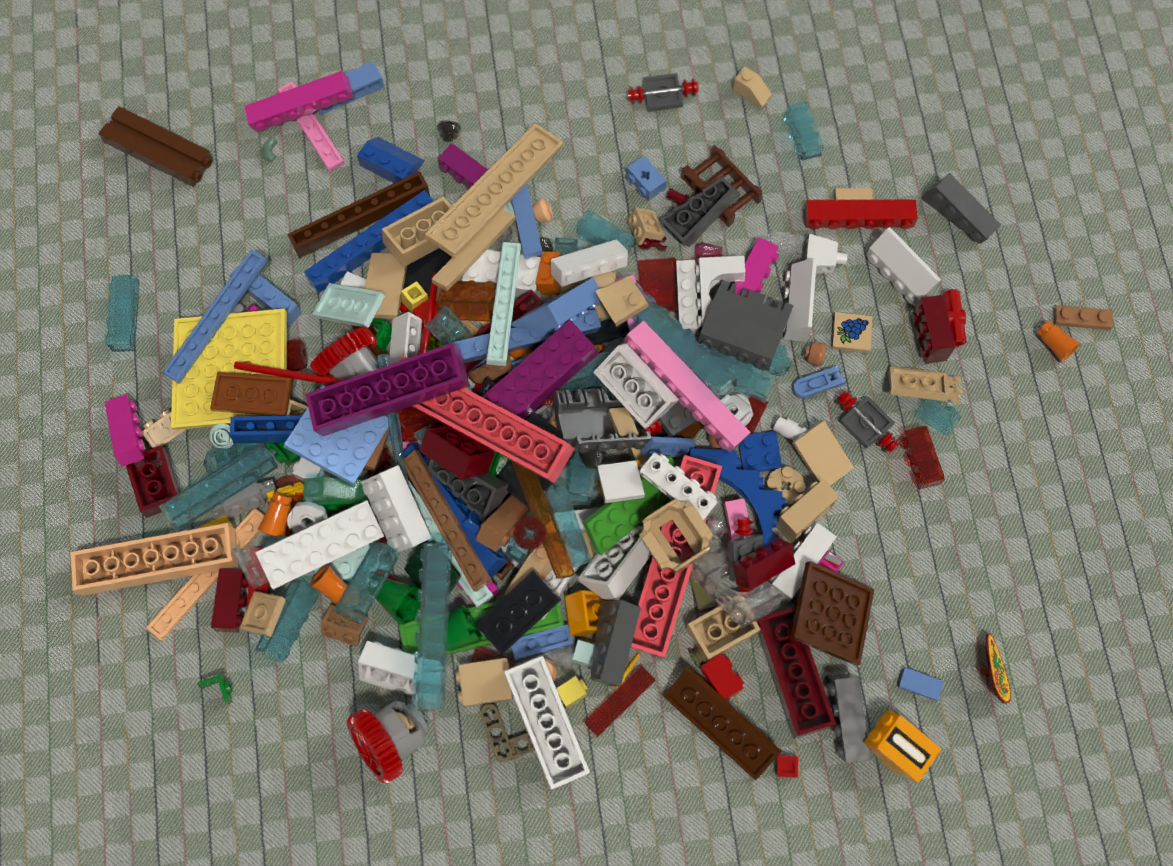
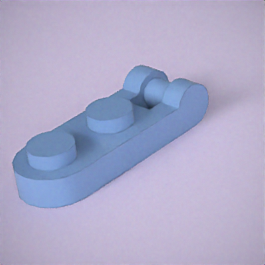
(818, 382)

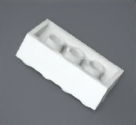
(902, 267)
(801, 295)
(635, 385)
(614, 570)
(387, 668)

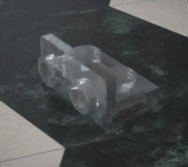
(251, 566)

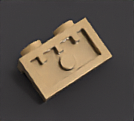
(645, 225)
(160, 432)

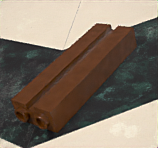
(156, 146)

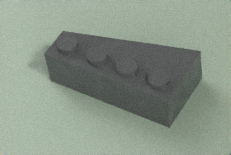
(961, 208)
(700, 211)
(480, 493)
(613, 641)
(849, 717)

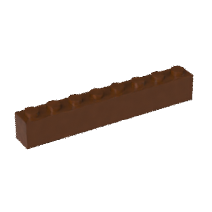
(356, 215)

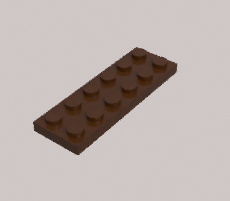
(722, 723)

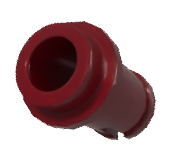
(677, 197)

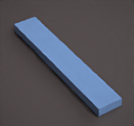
(526, 224)

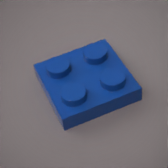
(760, 452)

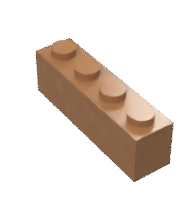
(501, 524)

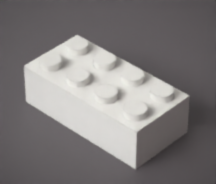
(487, 269)
(395, 509)

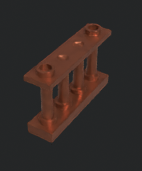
(692, 179)

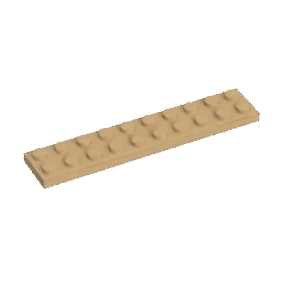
(493, 190)

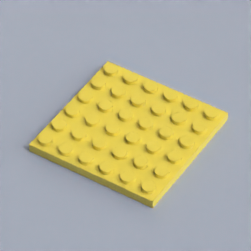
(244, 338)

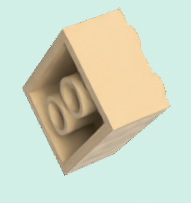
(806, 510)
(718, 633)

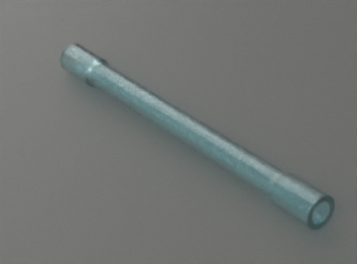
(383, 360)

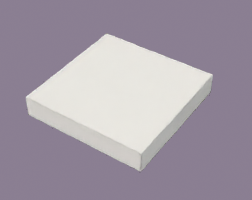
(620, 481)

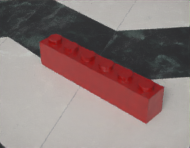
(860, 213)

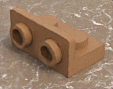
(339, 628)

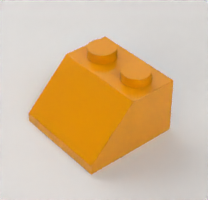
(583, 612)

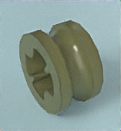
(698, 657)

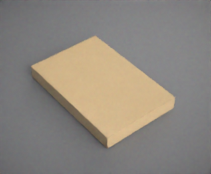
(822, 454)

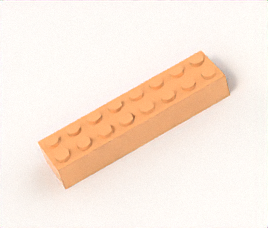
(153, 559)

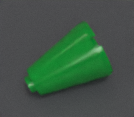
(399, 600)
(462, 630)

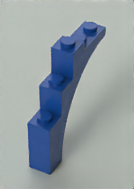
(747, 483)

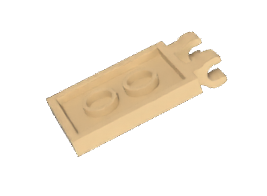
(924, 384)

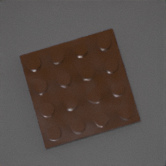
(832, 613)

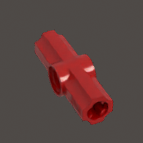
(956, 315)

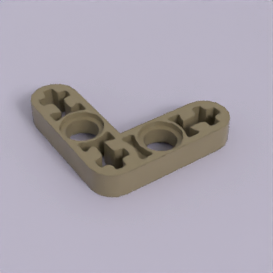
(510, 744)

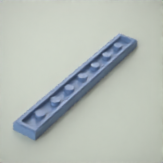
(215, 316)

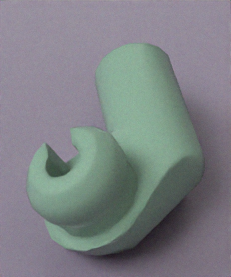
(267, 149)

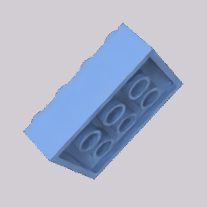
(561, 308)

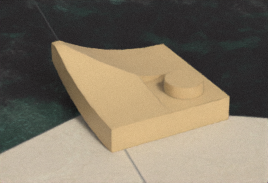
(622, 300)

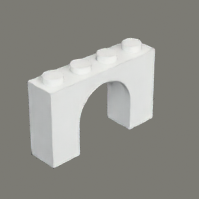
(712, 272)

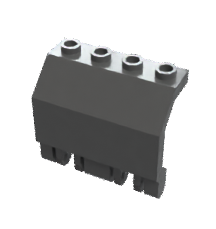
(744, 325)
(587, 422)

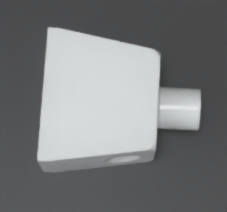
(825, 252)

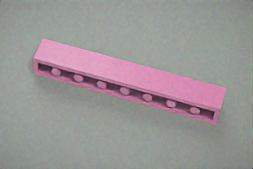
(687, 387)

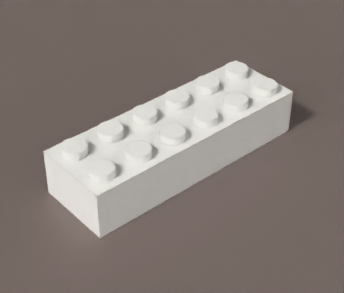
(319, 544)
(546, 722)

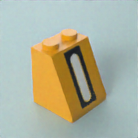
(902, 746)

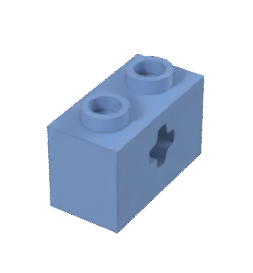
(645, 178)

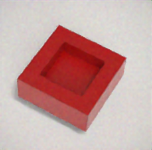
(787, 766)

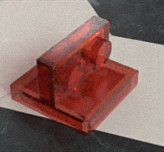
(412, 421)

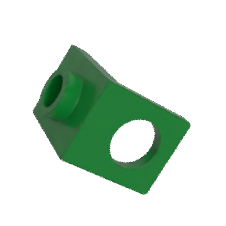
(384, 333)
(225, 687)

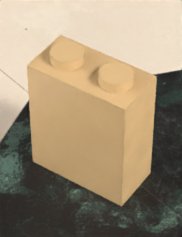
(483, 683)

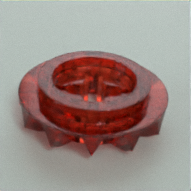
(520, 532)

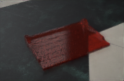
(659, 280)

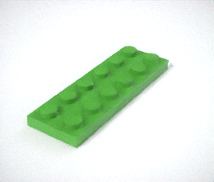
(619, 518)

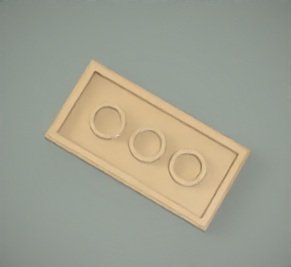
(388, 277)

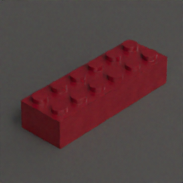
(795, 676)

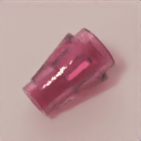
(707, 250)

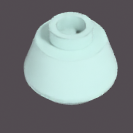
(220, 436)

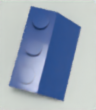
(388, 160)

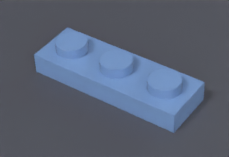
(669, 446)
(542, 642)

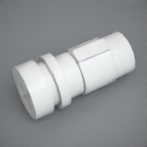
(789, 428)

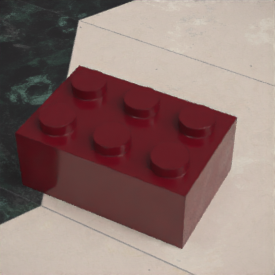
(933, 329)
(457, 452)
(153, 481)

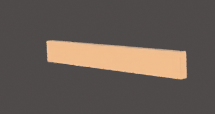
(200, 583)

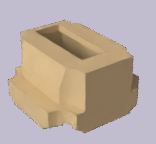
(689, 524)

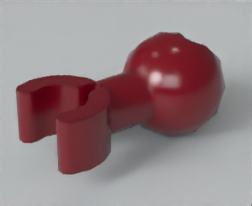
(653, 243)

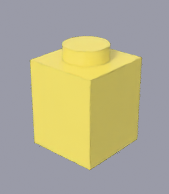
(413, 296)
(572, 691)

